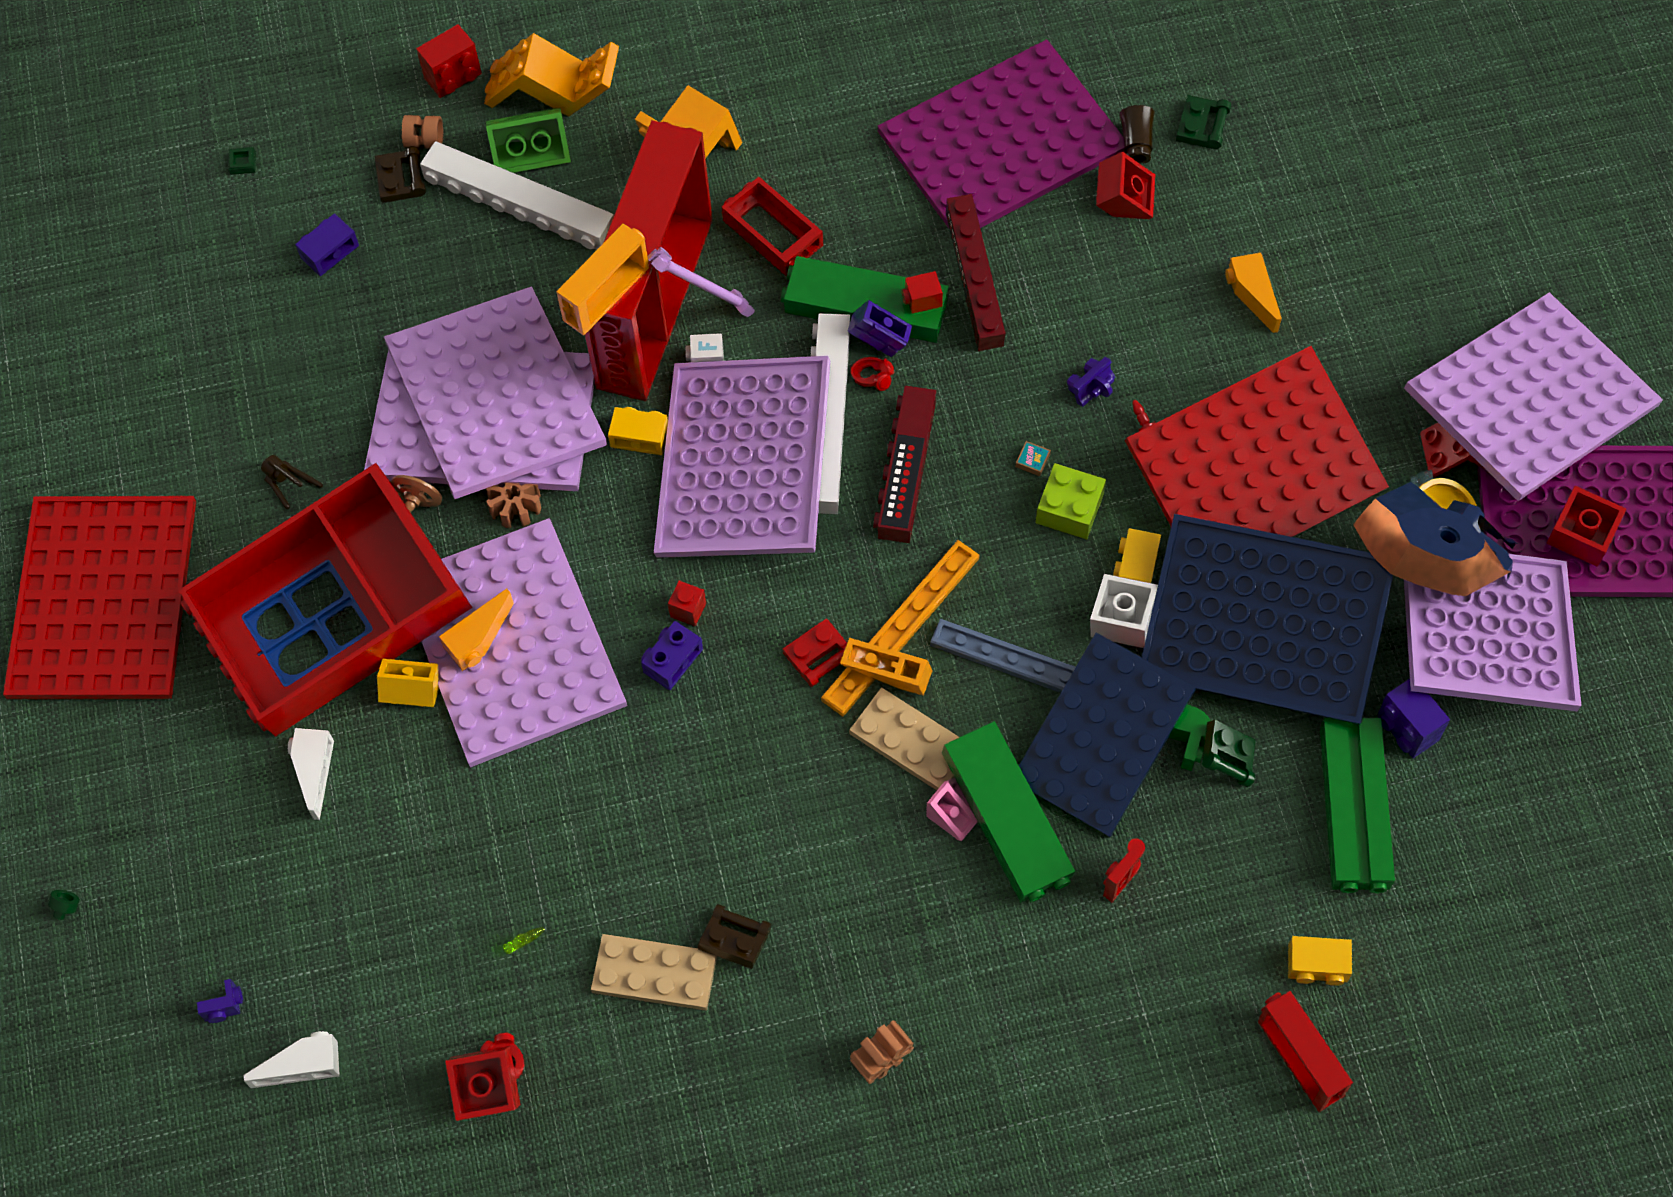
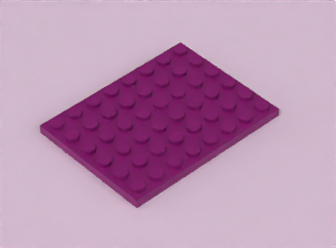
(1004, 135)
(1642, 548)

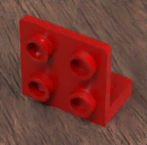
(1443, 450)

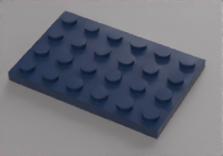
(1104, 733)

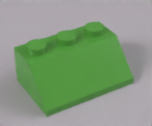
(528, 141)

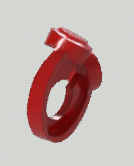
(881, 381)
(504, 1040)

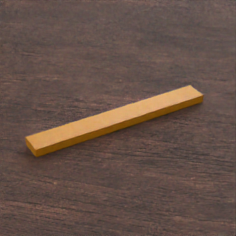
(905, 622)

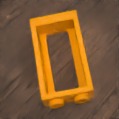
(603, 279)

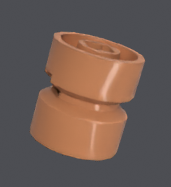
(430, 127)

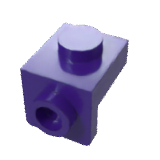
(219, 1008)

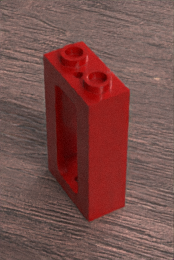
(763, 195)
(1304, 1050)

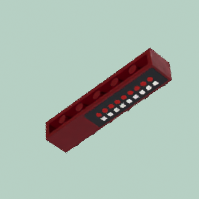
(975, 272)
(906, 464)

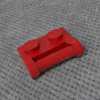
(814, 646)
(1121, 873)

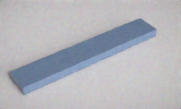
(1001, 655)

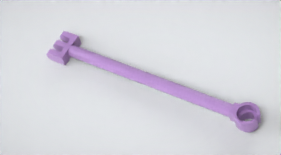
(663, 262)

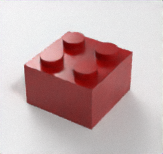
(449, 61)
(1586, 526)
(482, 1083)

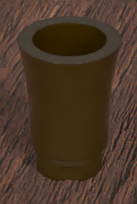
(1137, 132)

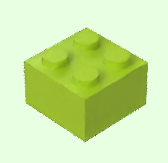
(1070, 501)

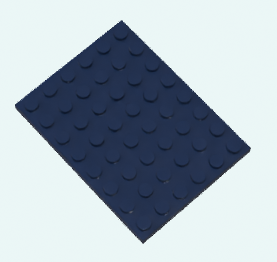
(1268, 617)

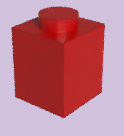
(922, 292)
(687, 603)

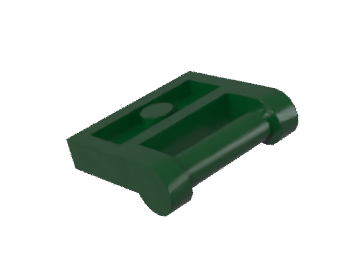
(1195, 118)
(1233, 746)

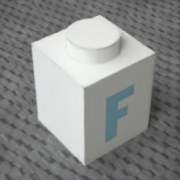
(705, 348)

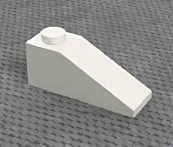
(311, 759)
(303, 1061)

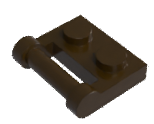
(391, 175)
(731, 943)

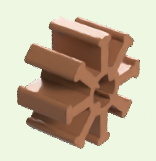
(513, 500)
(881, 1052)

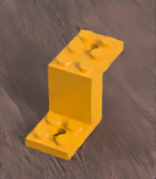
(551, 74)
(701, 113)

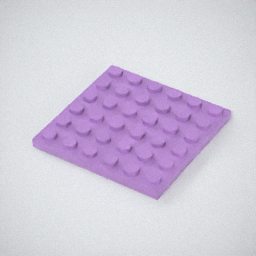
(1498, 641)

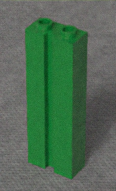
(842, 289)
(1357, 806)
(1008, 813)

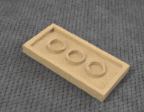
(905, 737)
(654, 972)

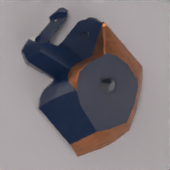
(1433, 543)

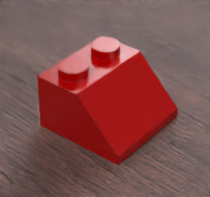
(1125, 188)

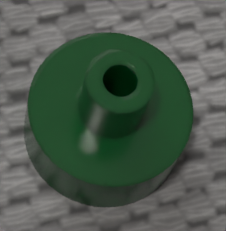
(63, 903)

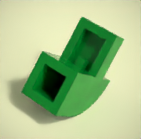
(1192, 730)

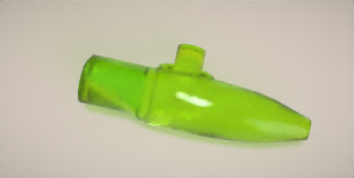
(522, 940)

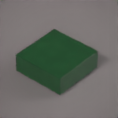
(242, 161)

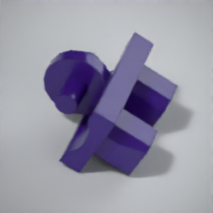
(1094, 383)

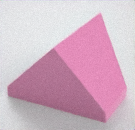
(951, 810)

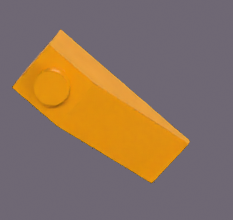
(1254, 288)
(475, 633)
(888, 666)

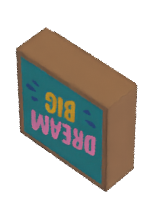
(1033, 458)

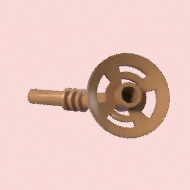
(415, 492)

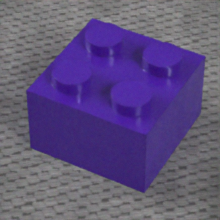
(1412, 719)

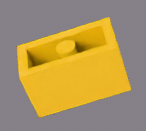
(638, 430)
(1139, 555)
(408, 682)
(1319, 960)

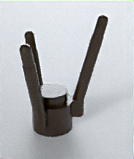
(279, 471)

